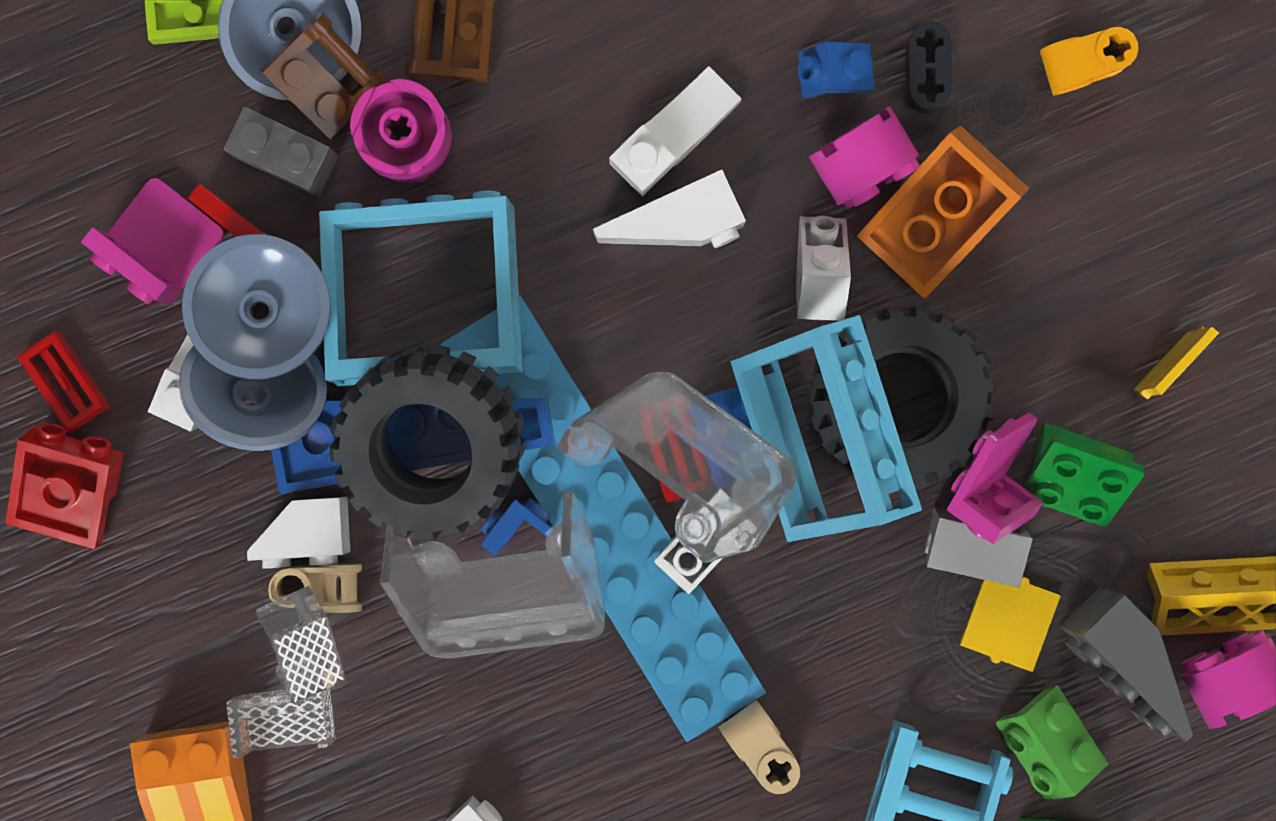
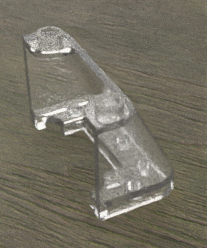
(699, 451)

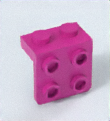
(155, 243)
(985, 495)

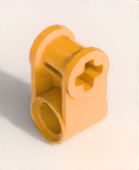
(1081, 60)

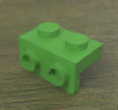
(1052, 745)

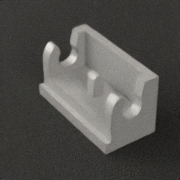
(957, 550)

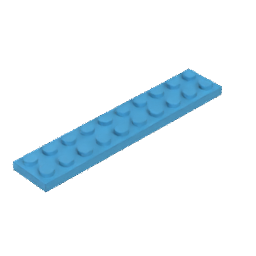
(667, 630)

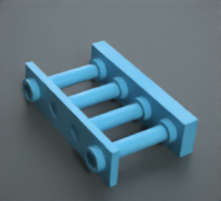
(906, 751)

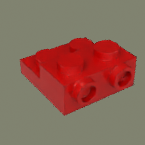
(63, 485)

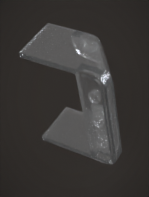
(498, 600)

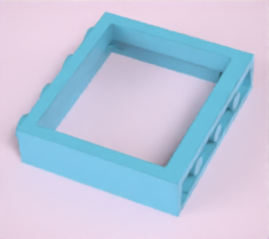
(398, 212)
(861, 418)

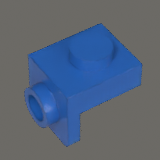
(836, 69)
(502, 525)

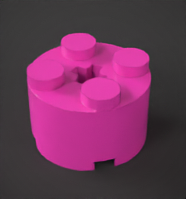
(393, 107)
(865, 157)
(1233, 680)

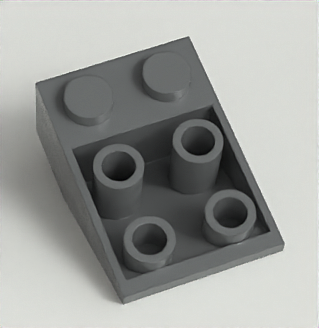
(1133, 659)

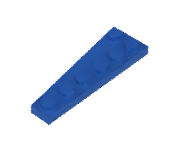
(417, 434)

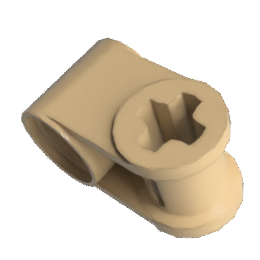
(325, 584)
(757, 743)

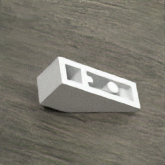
(686, 217)

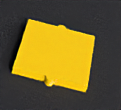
(1175, 362)
(1010, 622)

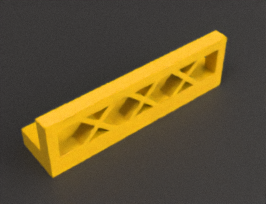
(1209, 586)

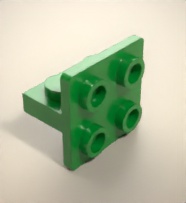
(1081, 475)

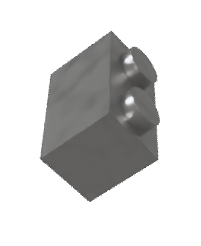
(281, 152)

